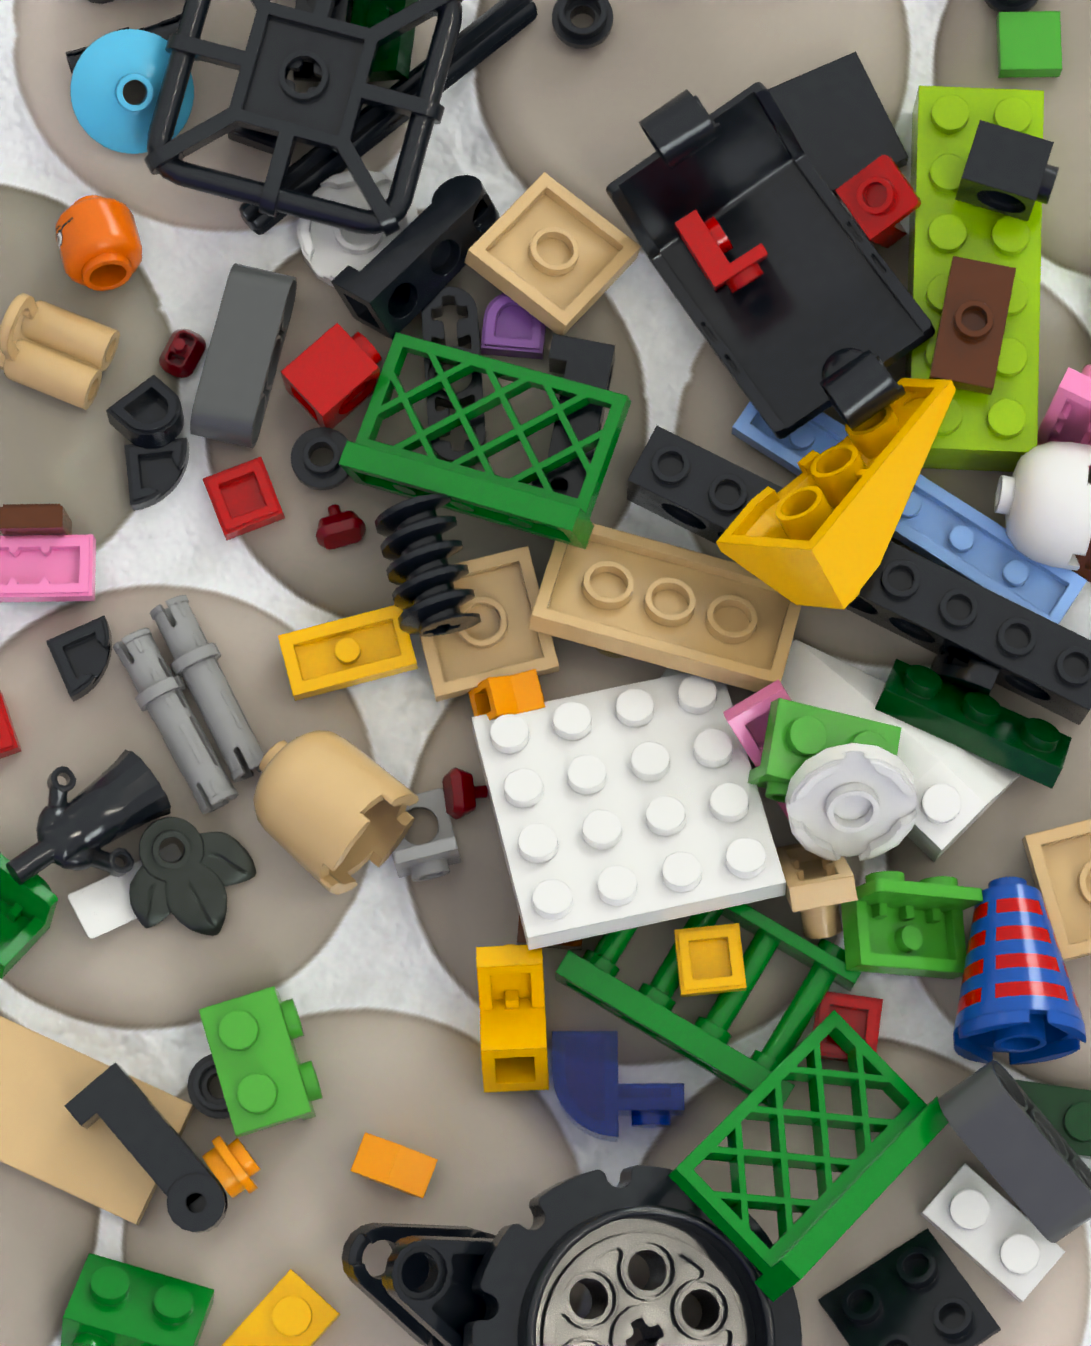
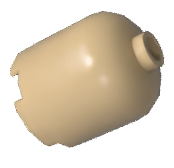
(331, 806)

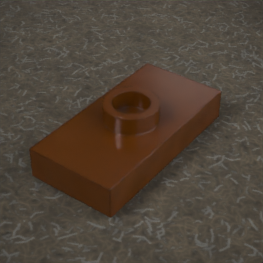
(972, 324)

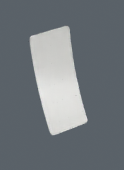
(107, 902)

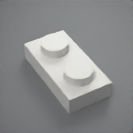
(992, 1232)

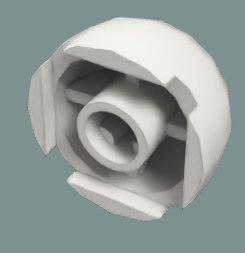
(1049, 503)

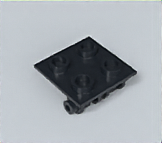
(910, 1301)

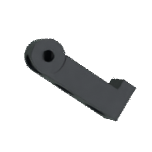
(420, 259)
(589, 364)
(192, 1192)

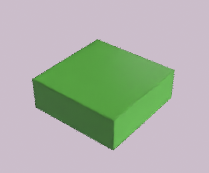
(1029, 44)

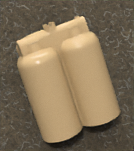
(55, 350)

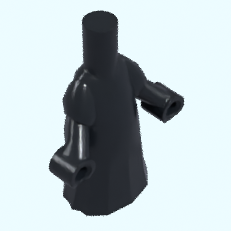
(104, 811)

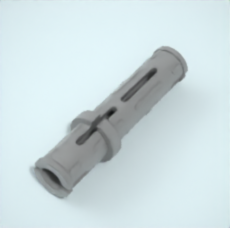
(198, 665)
(169, 709)

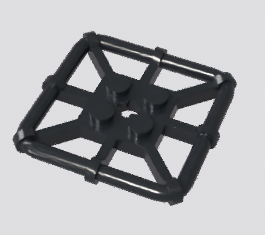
(321, 117)

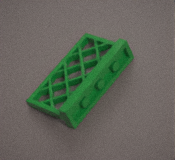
(477, 492)
(839, 1201)

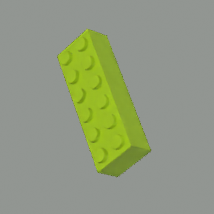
(978, 428)

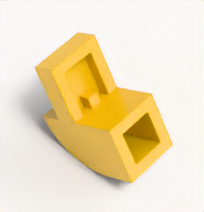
(512, 1018)

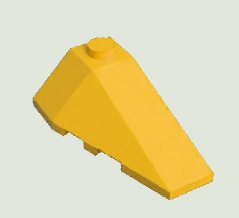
(836, 518)

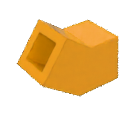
(507, 695)
(393, 1165)

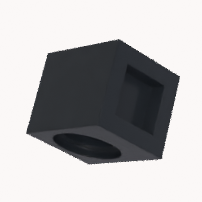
(1007, 171)

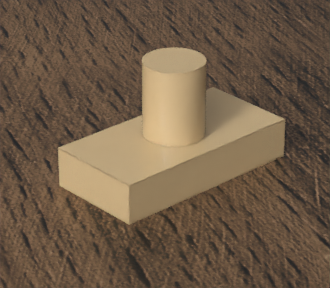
(816, 889)

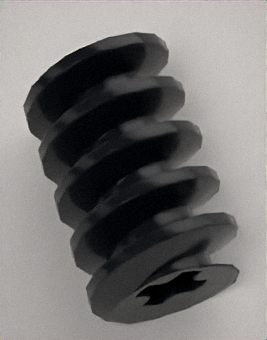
(423, 567)

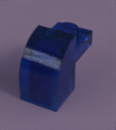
(590, 1092)

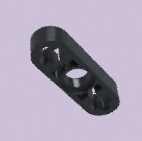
(466, 334)

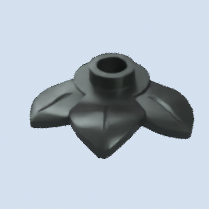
(192, 884)

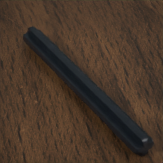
(375, 124)

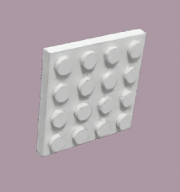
(626, 809)

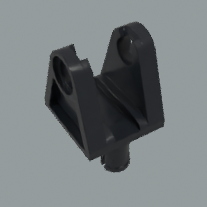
(424, 1278)

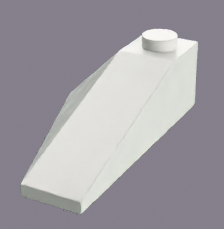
(948, 780)

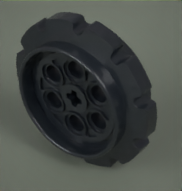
(588, 1236)

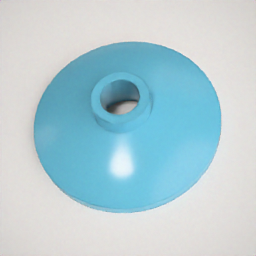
(99, 86)

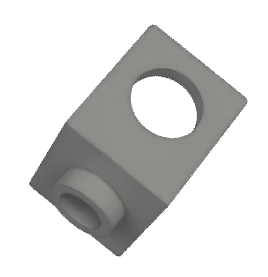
(432, 858)

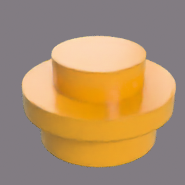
(232, 1166)

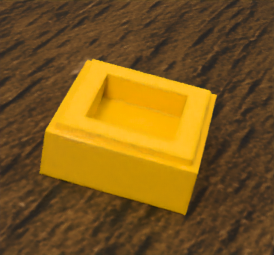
(709, 960)

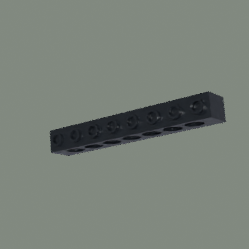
(903, 593)

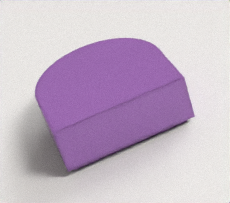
(511, 330)

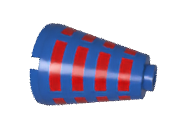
(1015, 982)

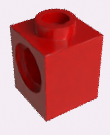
(333, 375)

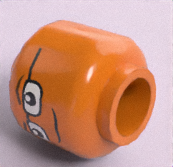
(98, 242)

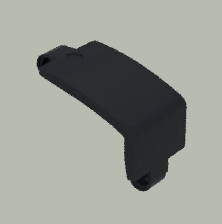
(828, 303)

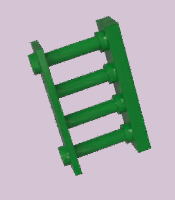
(708, 1037)

